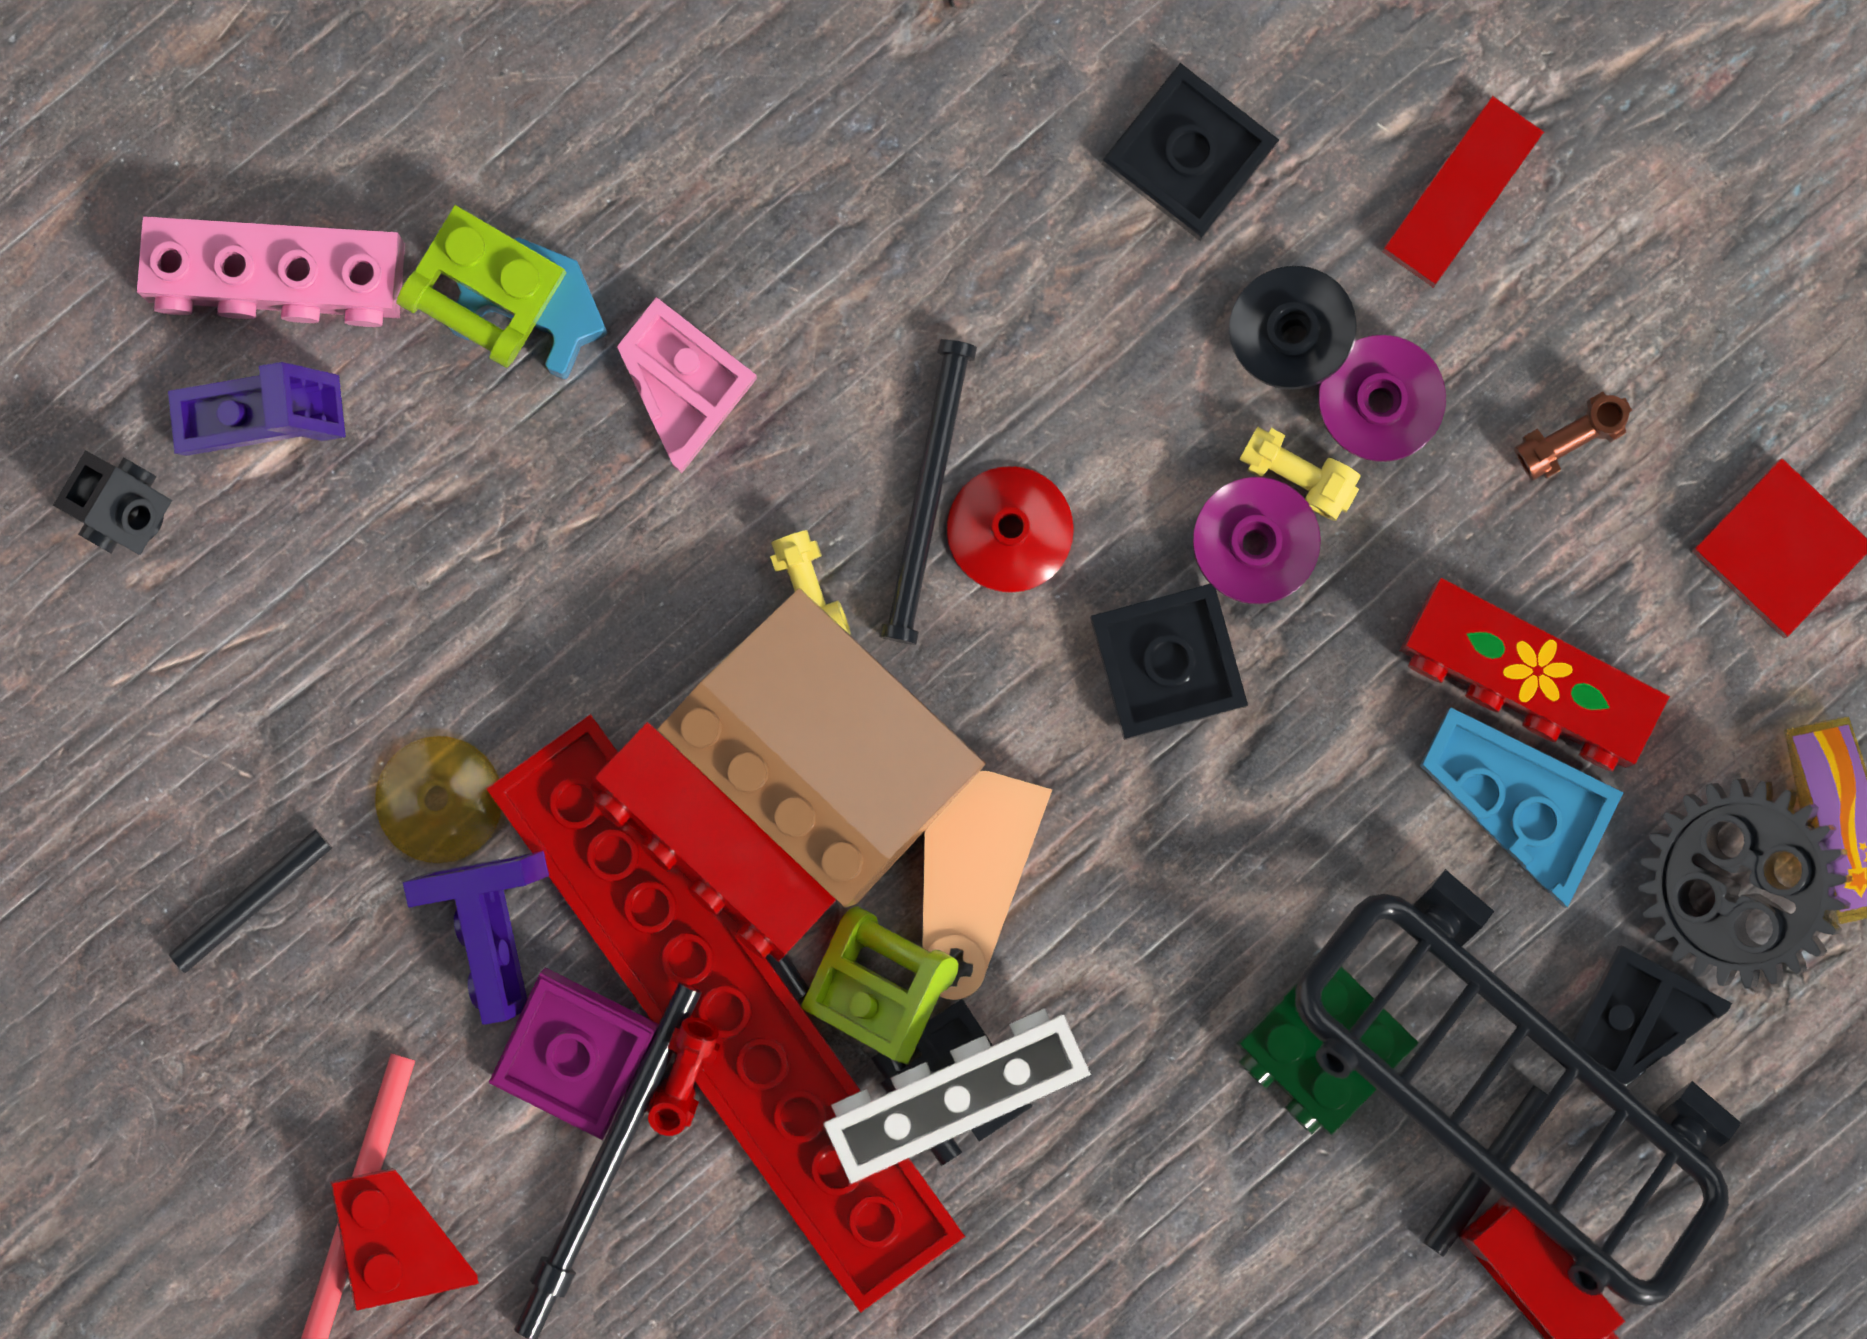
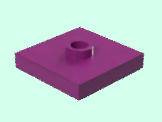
(573, 1053)

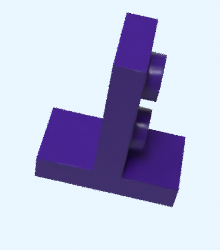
(257, 409)
(484, 926)

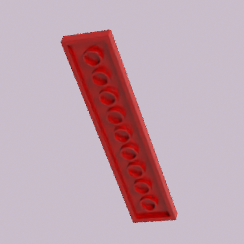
(772, 1065)

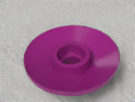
(1415, 394)
(1274, 513)

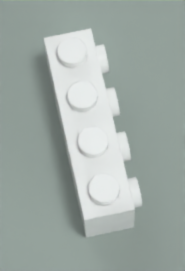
(957, 1098)

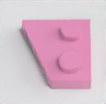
(682, 380)

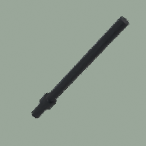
(555, 1272)

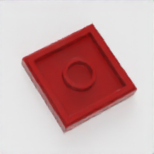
(1782, 548)

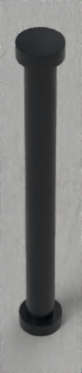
(928, 491)

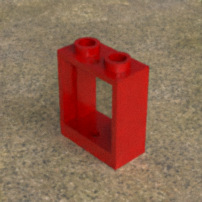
(1536, 1276)

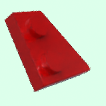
(393, 1242)

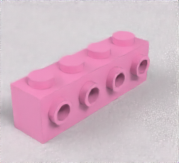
(270, 269)

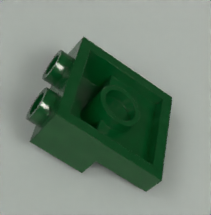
(1285, 1053)

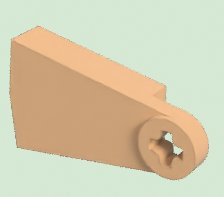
(974, 867)

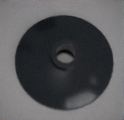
(1289, 299)

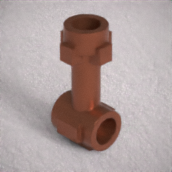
(1602, 420)

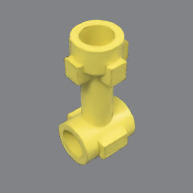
(1329, 488)
(795, 555)

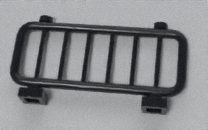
(1683, 1128)

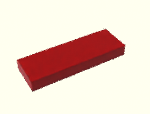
(1462, 191)

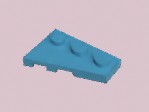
(1523, 799)

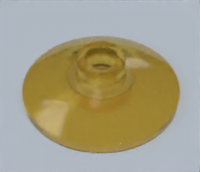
(464, 821)

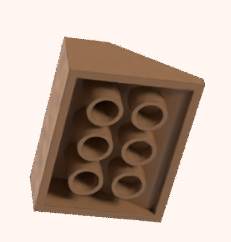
(822, 747)

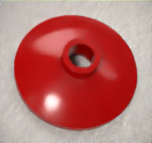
(1004, 562)

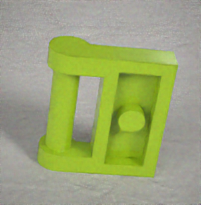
(493, 269)
(866, 1002)

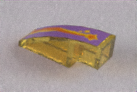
(1834, 777)

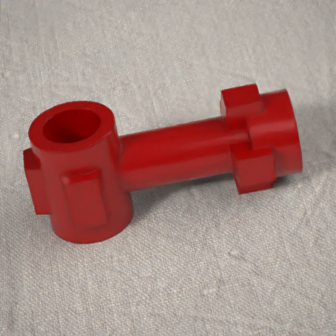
(674, 1099)

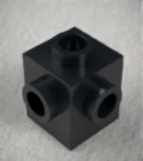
(113, 503)

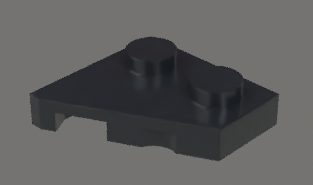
(1642, 1015)

